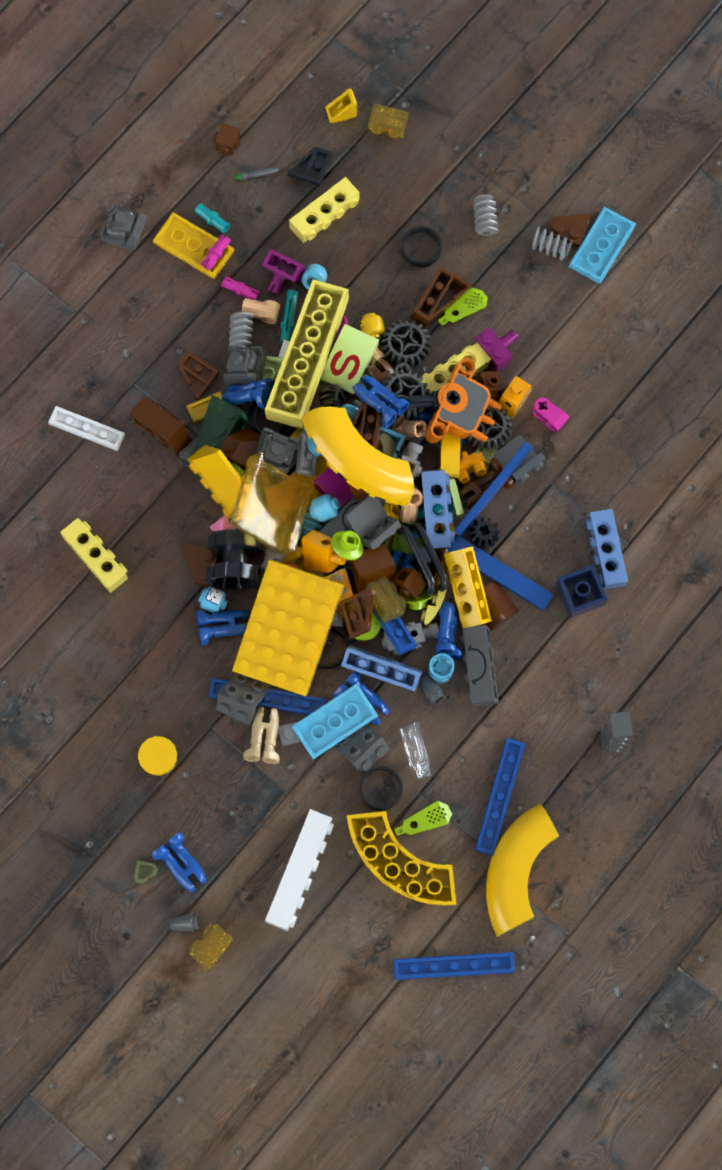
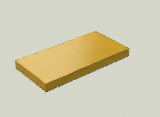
(190, 244)

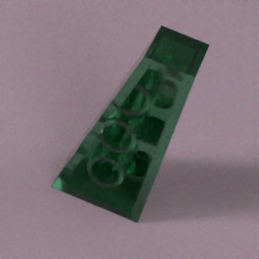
(219, 422)

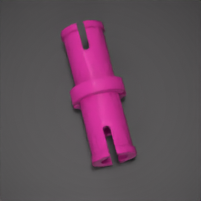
(215, 252)
(240, 288)

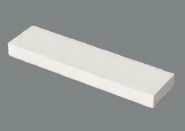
(86, 428)

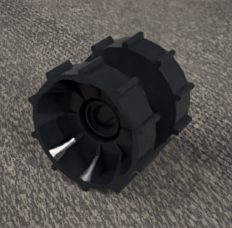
(234, 571)

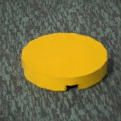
(157, 755)

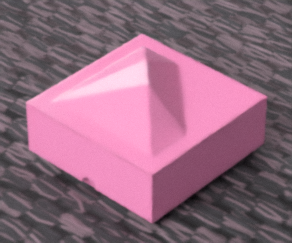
(222, 524)

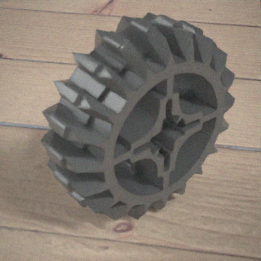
(399, 341)
(416, 387)
(503, 431)

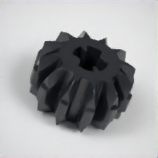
(332, 396)
(489, 538)

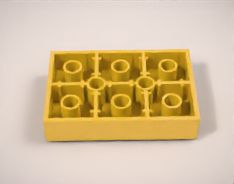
(288, 627)

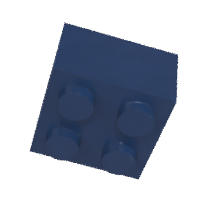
(581, 591)

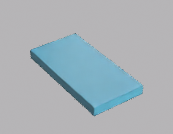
(602, 245)
(334, 721)

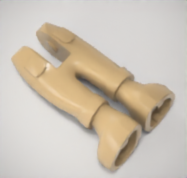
(254, 752)

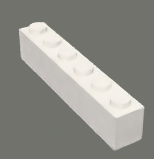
(299, 869)

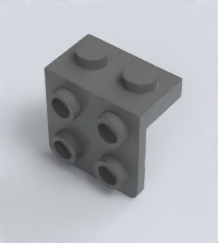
(531, 463)
(371, 522)
(241, 697)
(363, 748)

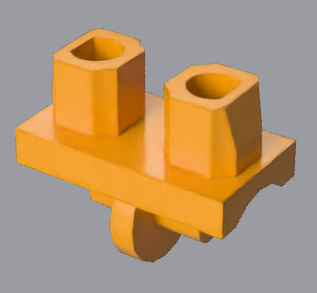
(472, 463)

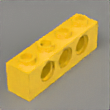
(468, 578)

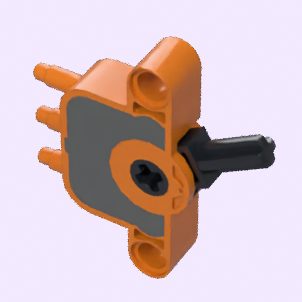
(457, 405)

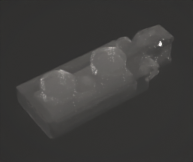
(416, 750)

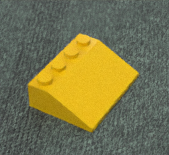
(217, 476)

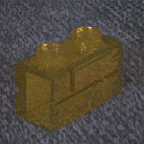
(388, 121)
(386, 600)
(211, 946)

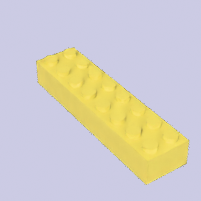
(307, 354)

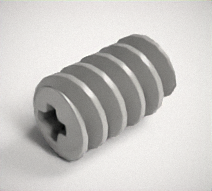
(485, 215)
(551, 244)
(240, 330)

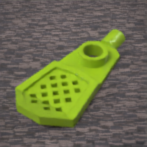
(464, 308)
(423, 821)

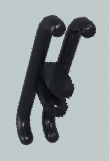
(424, 557)

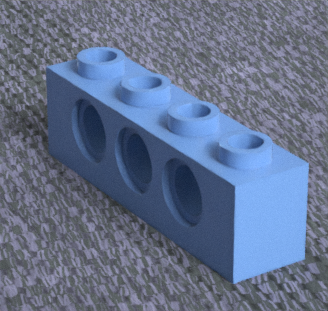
(431, 478)
(606, 520)
(382, 668)

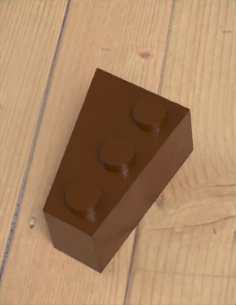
(439, 296)
(368, 424)
(161, 425)

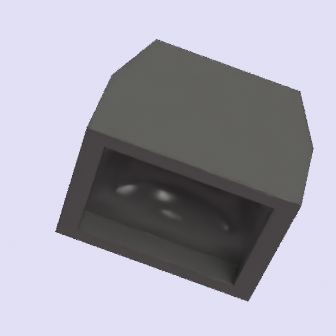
(123, 228)
(245, 365)
(277, 449)

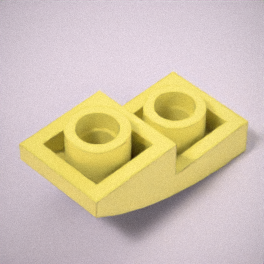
(432, 611)

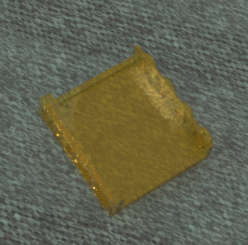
(270, 505)

